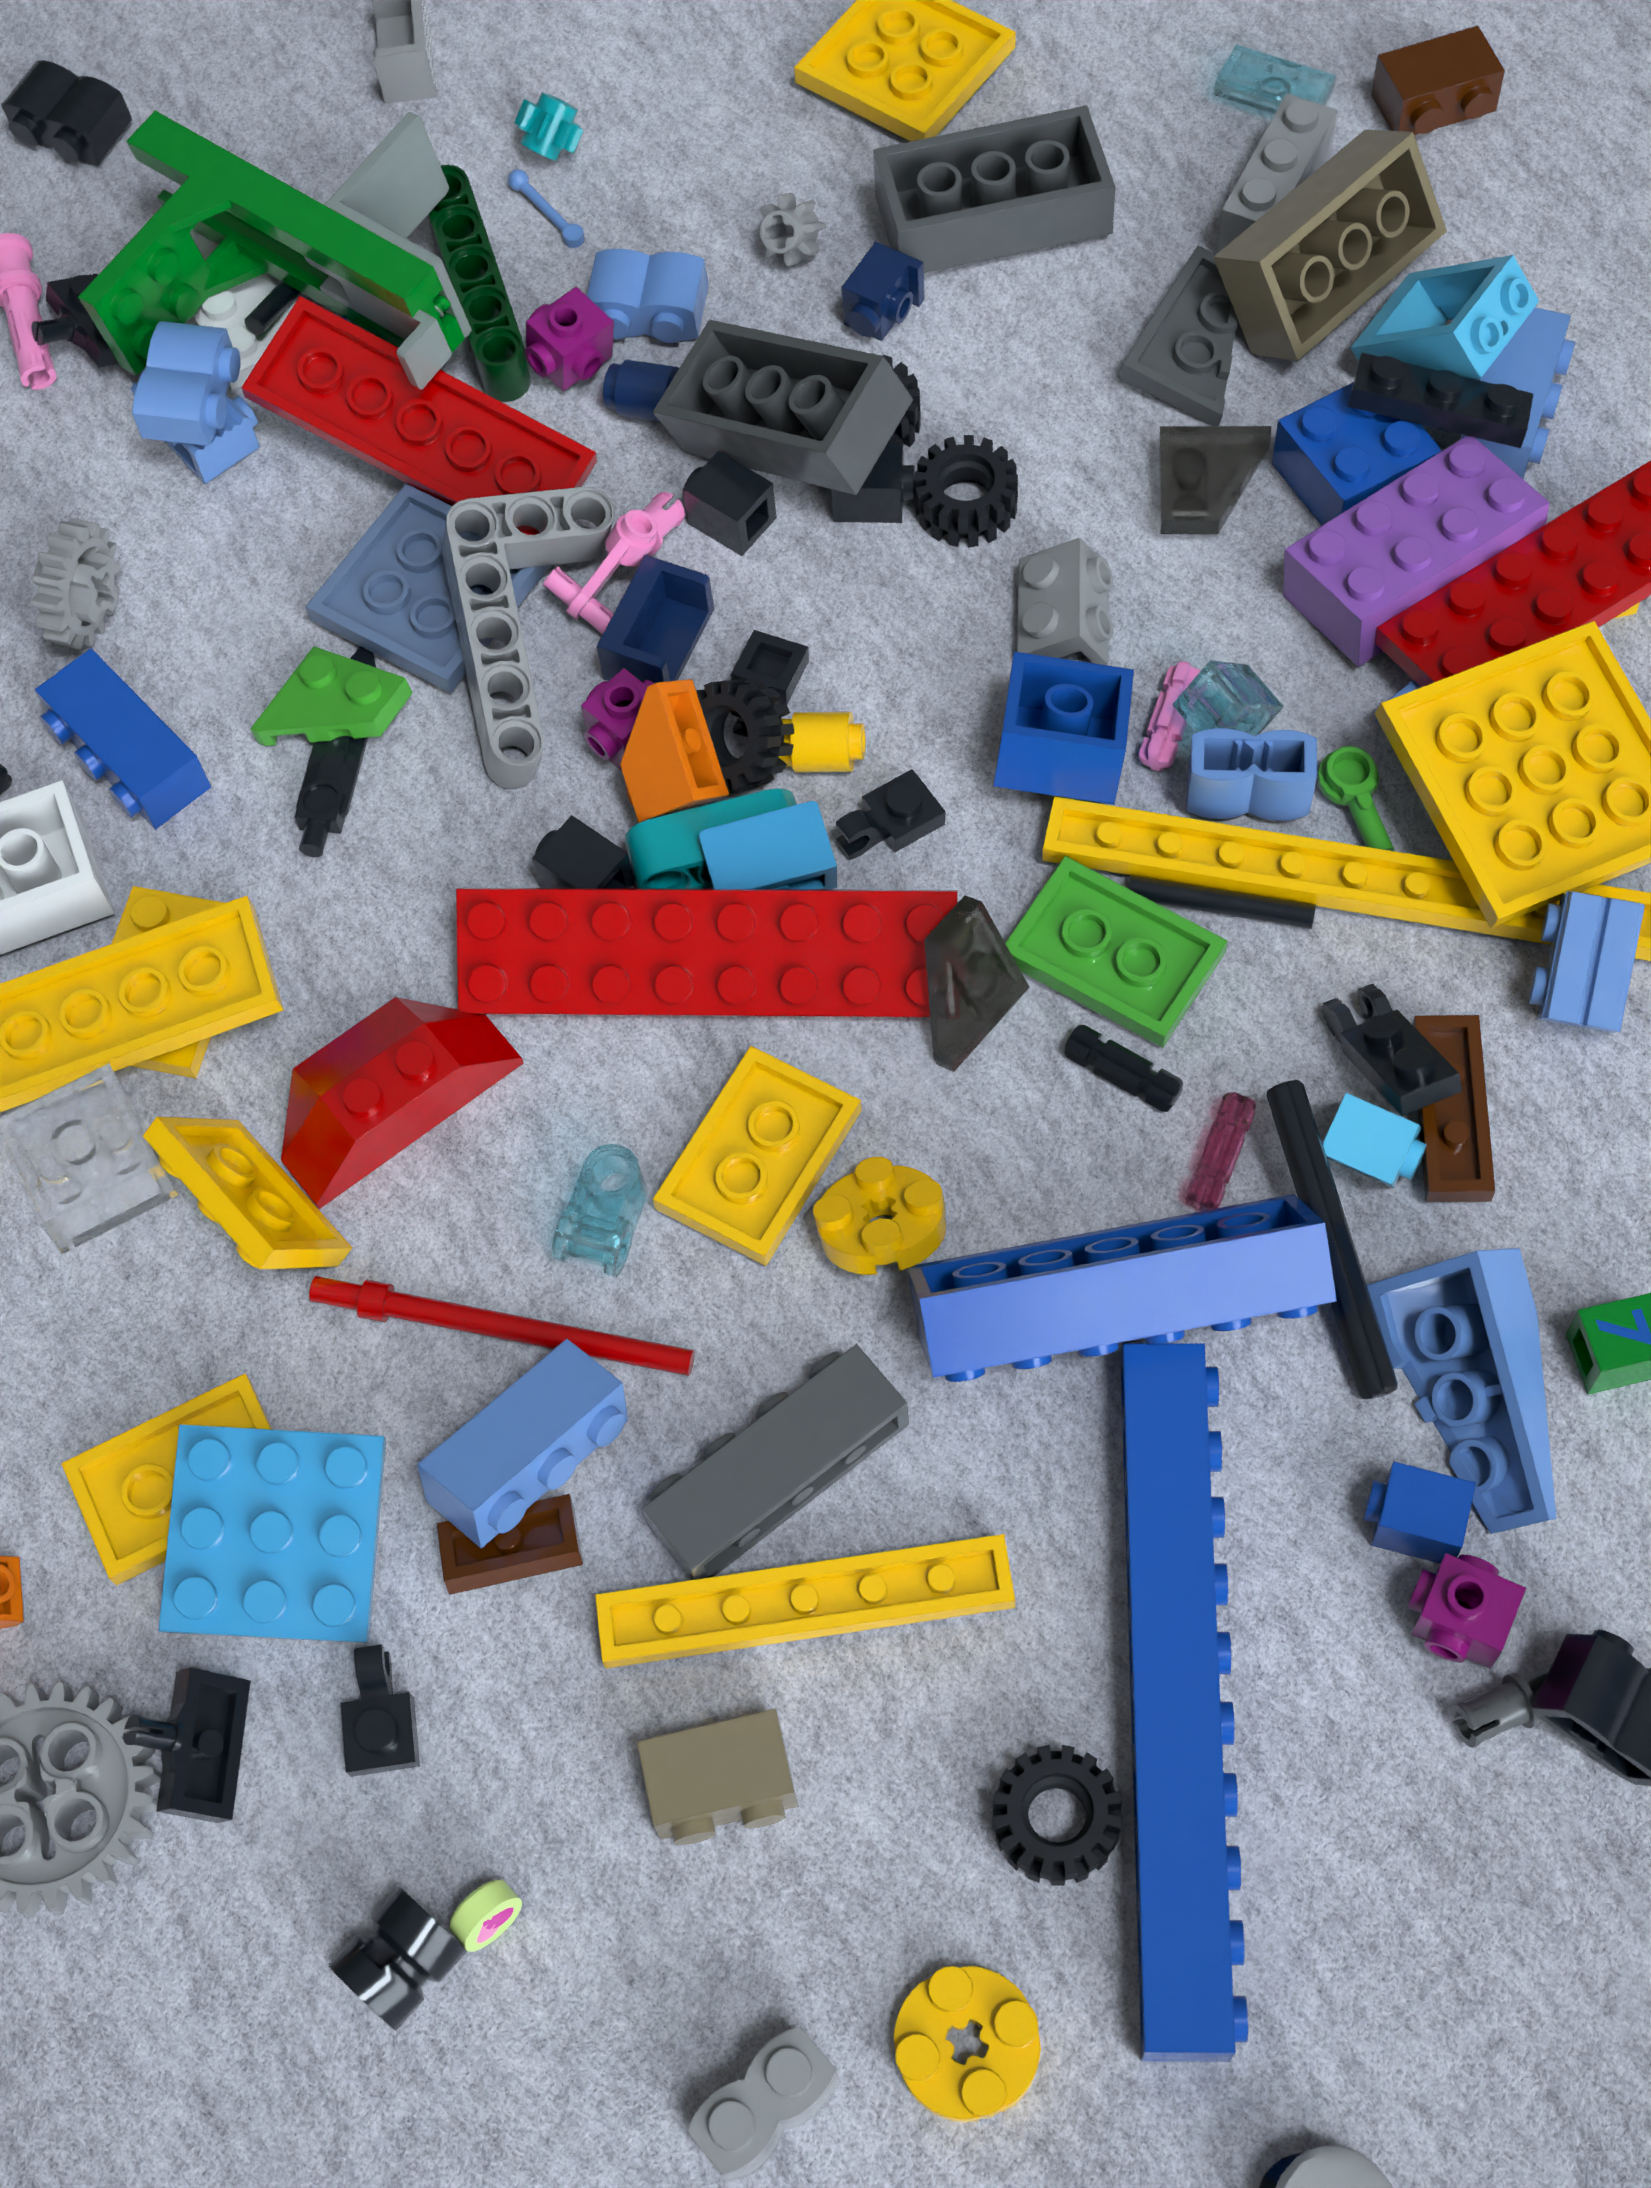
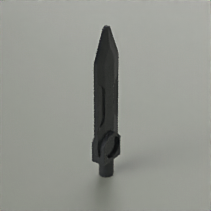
(329, 783)

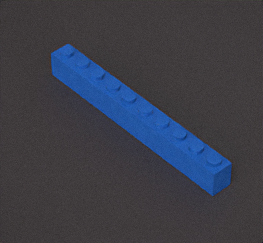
(1177, 1709)

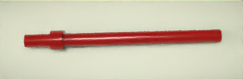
(379, 1301)

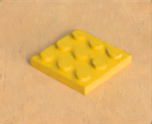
(905, 62)

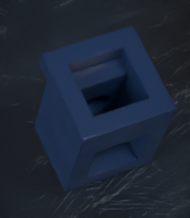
(882, 291)

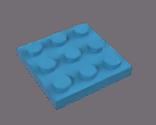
(273, 1534)

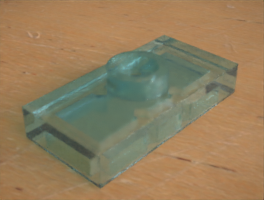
(1264, 80)

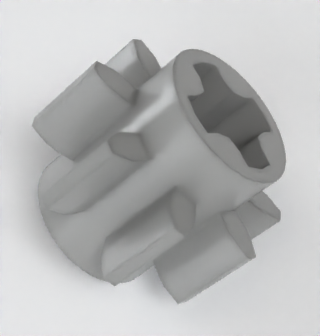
(774, 232)

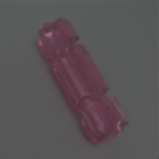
(1220, 1152)

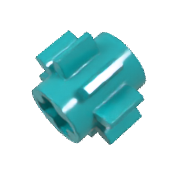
(549, 126)

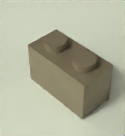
(717, 1777)

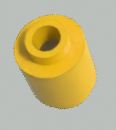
(824, 742)

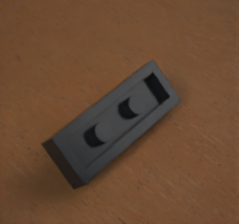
(1441, 400)

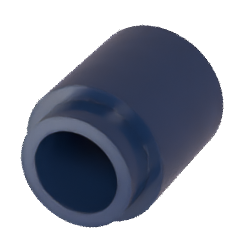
(636, 388)

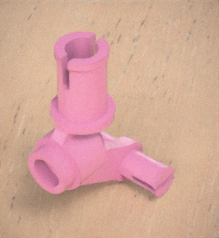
(631, 539)

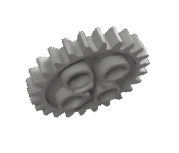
(106, 1782)

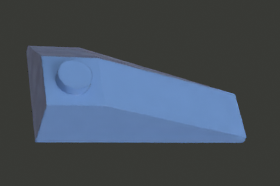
(1475, 1361)

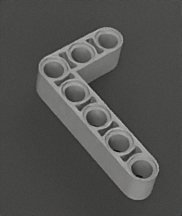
(497, 615)

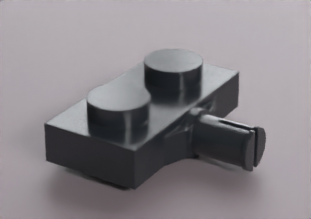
(73, 321)
(198, 1744)

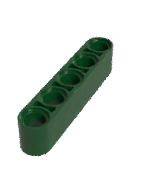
(475, 276)

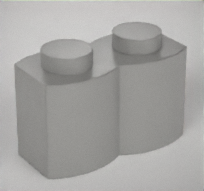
(747, 2118)

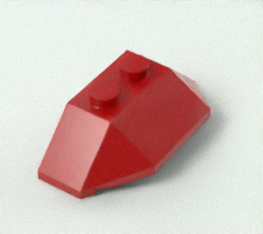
(385, 1089)

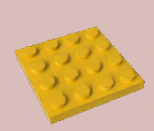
(1531, 770)

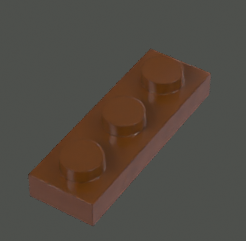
(1457, 1128)

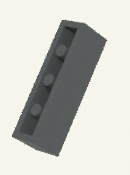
(776, 1463)

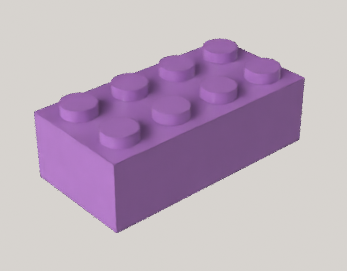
(1408, 543)

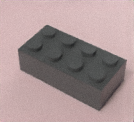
(995, 189)
(784, 405)

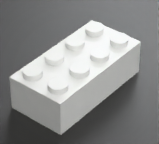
(46, 868)

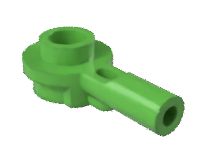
(1350, 779)

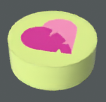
(485, 1915)

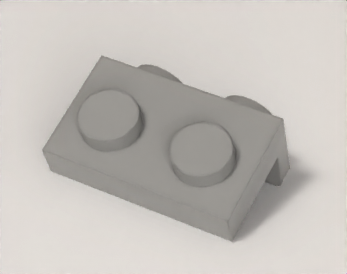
(1065, 602)

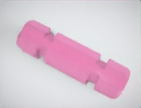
(1166, 722)

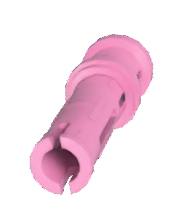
(19, 297)

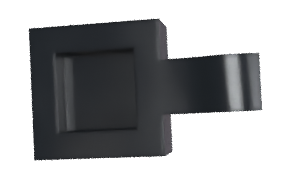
(773, 662)
(894, 813)
(381, 1725)

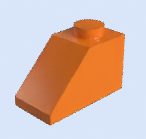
(671, 754)

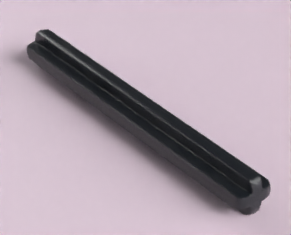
(1317, 1189)

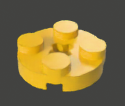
(874, 1191)
(1007, 2026)

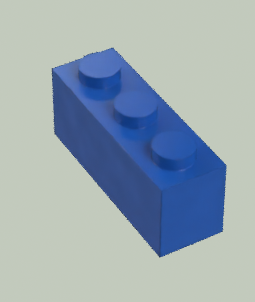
(121, 740)

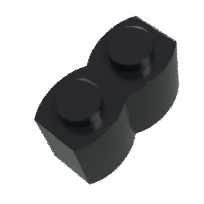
(66, 112)
(1601, 1702)

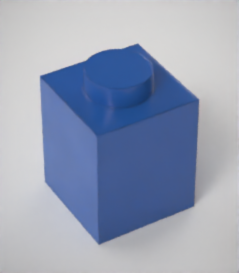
(1419, 1512)

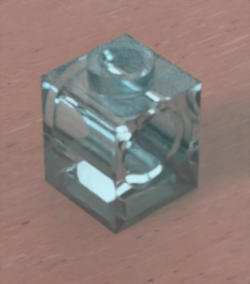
(1228, 698)

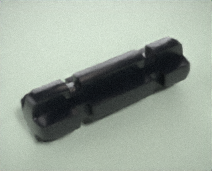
(1123, 1068)

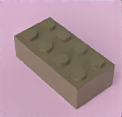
(1331, 244)

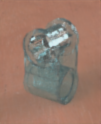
(598, 1222)

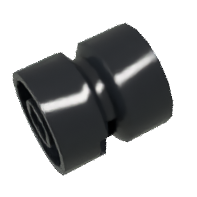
(370, 1966)

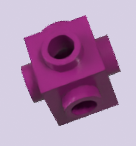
(568, 339)
(611, 714)
(1465, 1609)

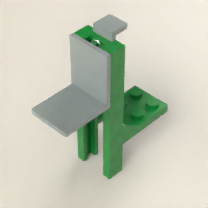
(338, 253)

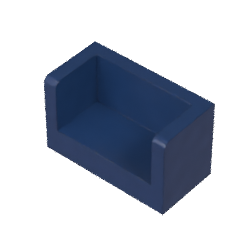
(656, 622)

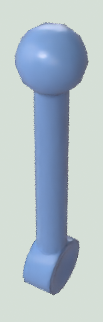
(572, 233)

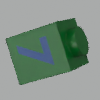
(1612, 1343)

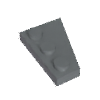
(1188, 343)

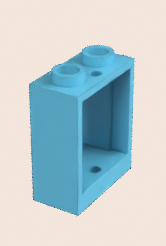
(1481, 297)

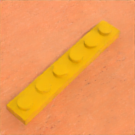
(804, 1601)

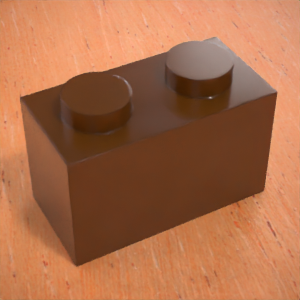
(1438, 82)

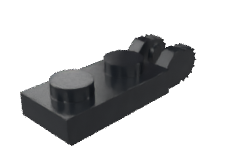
(1392, 1052)

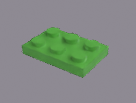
(1115, 951)

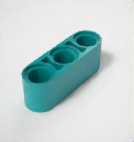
(668, 849)

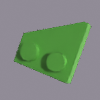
(332, 699)

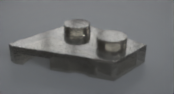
(1205, 474)
(968, 981)

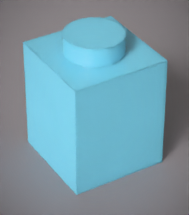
(1374, 1141)

